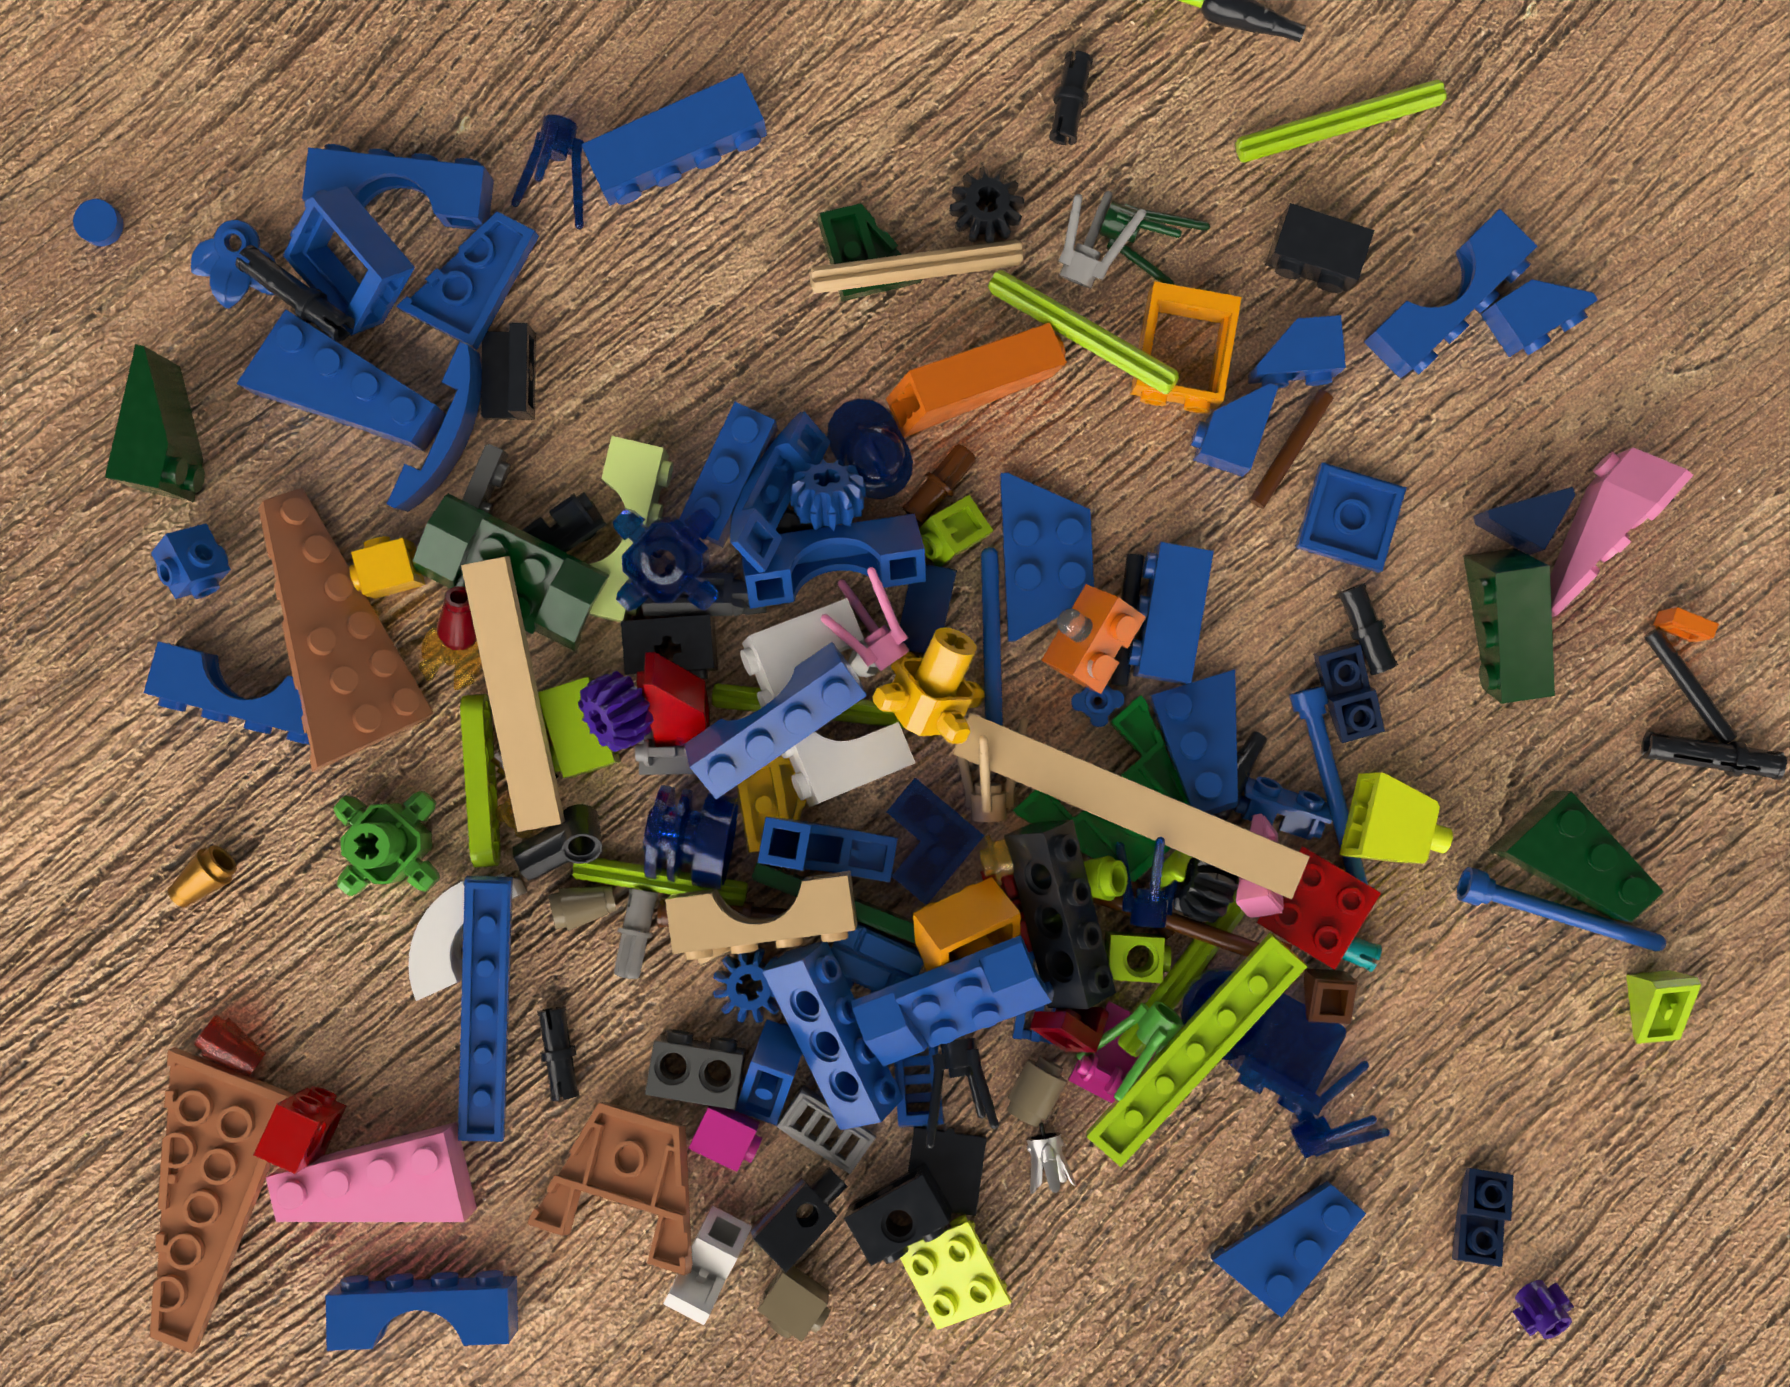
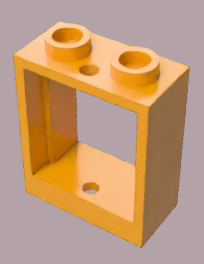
(1197, 305)

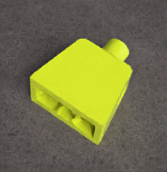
(1392, 822)

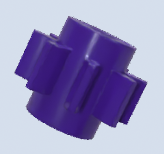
(1543, 1309)

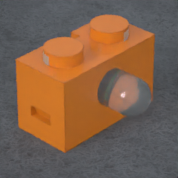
(1092, 637)

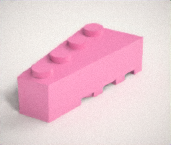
(384, 1181)

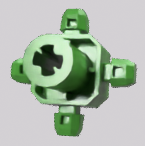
(386, 843)

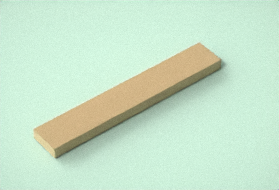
(513, 693)

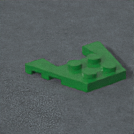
(1151, 769)

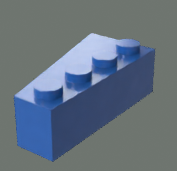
(327, 379)

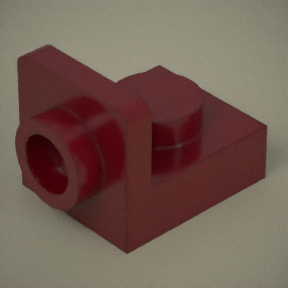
(1072, 1029)

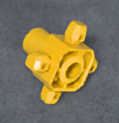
(931, 691)

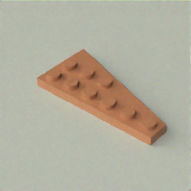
(338, 651)
(205, 1189)

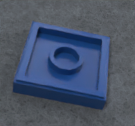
(1350, 517)

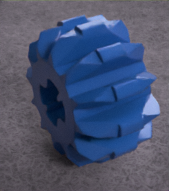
(828, 494)
(742, 997)

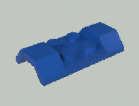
(951, 1001)

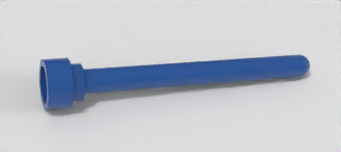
(991, 635)
(1311, 706)
(1478, 888)

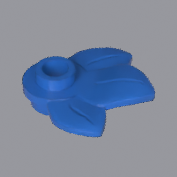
(218, 260)

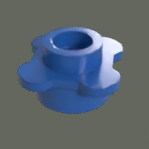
(1097, 713)

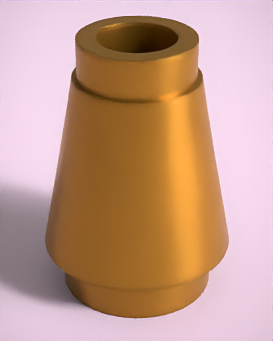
(204, 874)

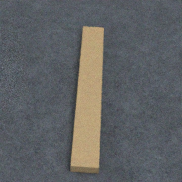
(1136, 807)

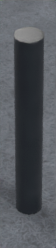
(1130, 595)
(1690, 686)

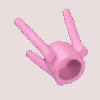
(882, 644)

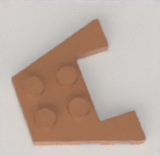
(630, 1162)

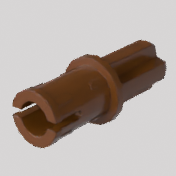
(940, 483)

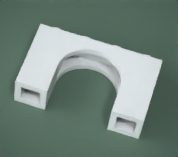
(821, 764)

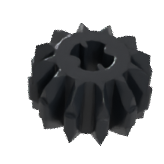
(987, 189)
(1205, 891)

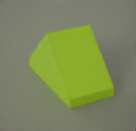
(1660, 1004)

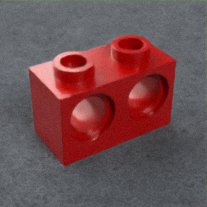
(300, 1129)

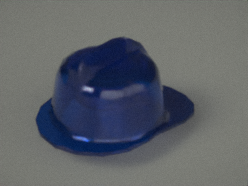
(869, 438)

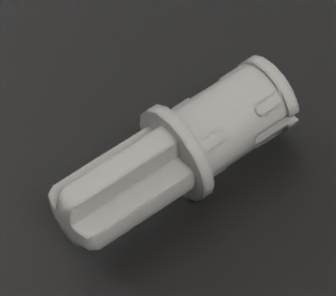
(635, 933)

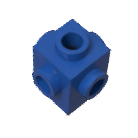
(191, 562)

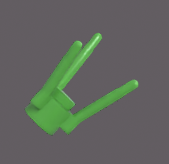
(1155, 1030)

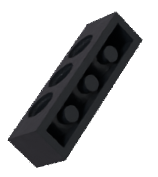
(1060, 913)

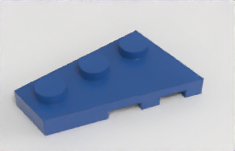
(1202, 739)
(1292, 1248)

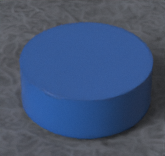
(98, 222)

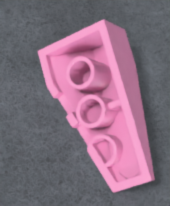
(1619, 499)

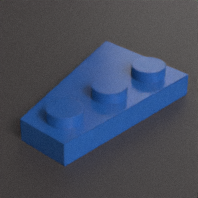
(475, 282)

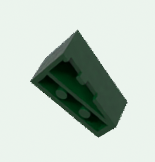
(1512, 624)
(1579, 856)

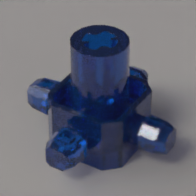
(651, 570)

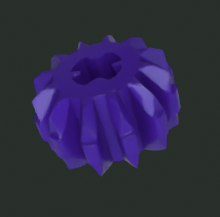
(615, 711)

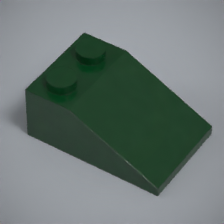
(156, 432)

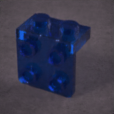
(1292, 1057)

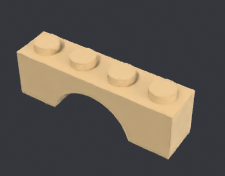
(706, 922)

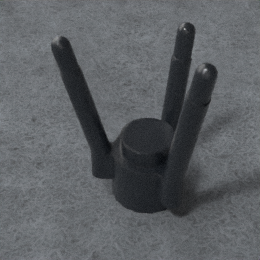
(961, 1060)

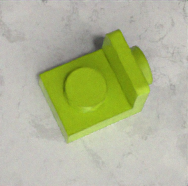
(953, 531)

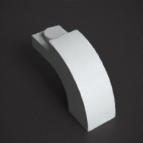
(437, 942)

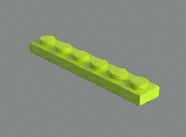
(1196, 1049)

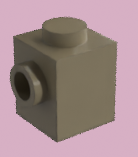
(794, 1304)

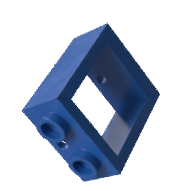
(321, 269)

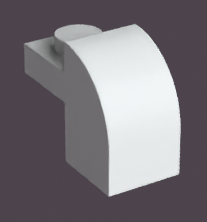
(713, 1257)

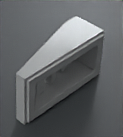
(788, 1124)

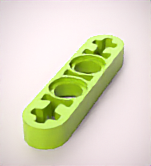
(480, 780)

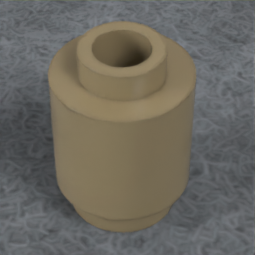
(1036, 1091)

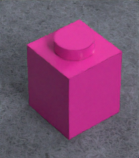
(726, 1137)

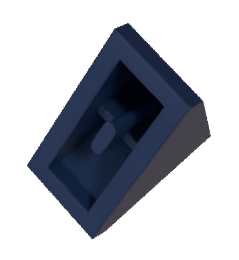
(1528, 522)

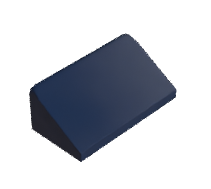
(927, 607)

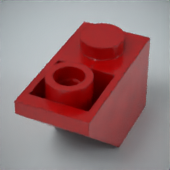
(675, 699)

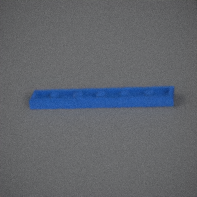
(485, 1008)

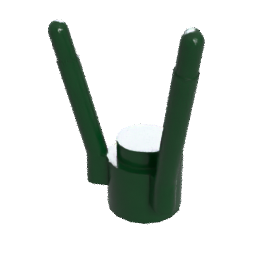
(1120, 215)

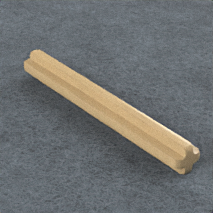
(916, 266)

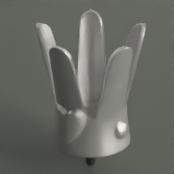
(1047, 1152)

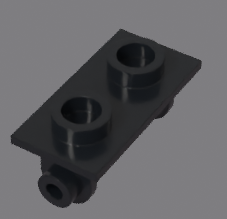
(575, 520)

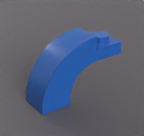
(826, 848)

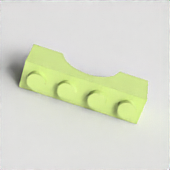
(637, 475)

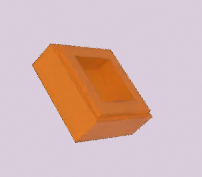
(1685, 625)

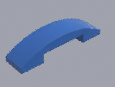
(465, 377)
(769, 489)

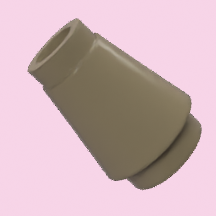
(580, 905)

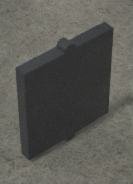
(954, 1163)

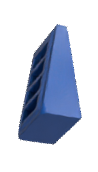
(915, 1119)

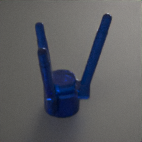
(555, 143)
(1150, 904)
(1316, 1136)

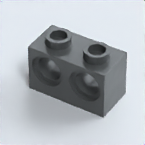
(695, 1083)

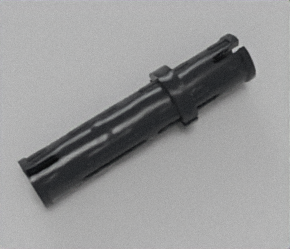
(309, 303)
(1731, 758)

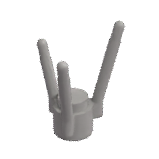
(1082, 263)

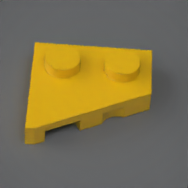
(768, 795)

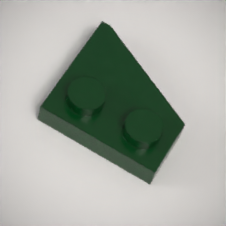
(853, 236)

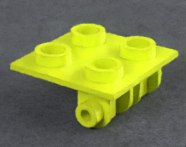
(955, 1275)

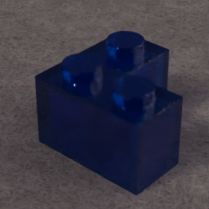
(942, 843)

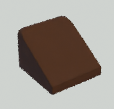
(1329, 996)

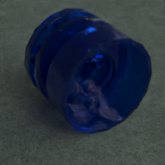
(690, 837)

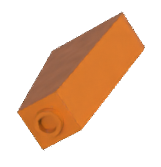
(974, 378)

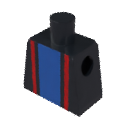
(789, 1237)

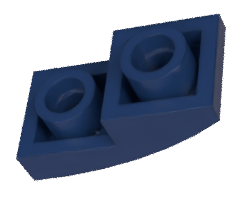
(1350, 698)
(1481, 1217)

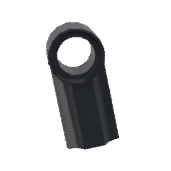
(572, 841)

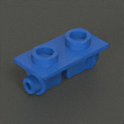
(1302, 811)

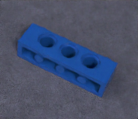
(821, 1017)

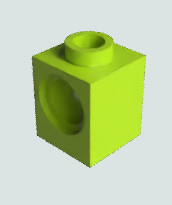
(1120, 943)

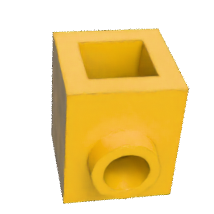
(385, 567)

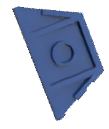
(1043, 554)

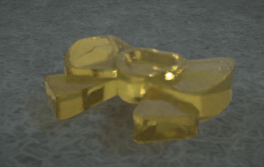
(434, 652)

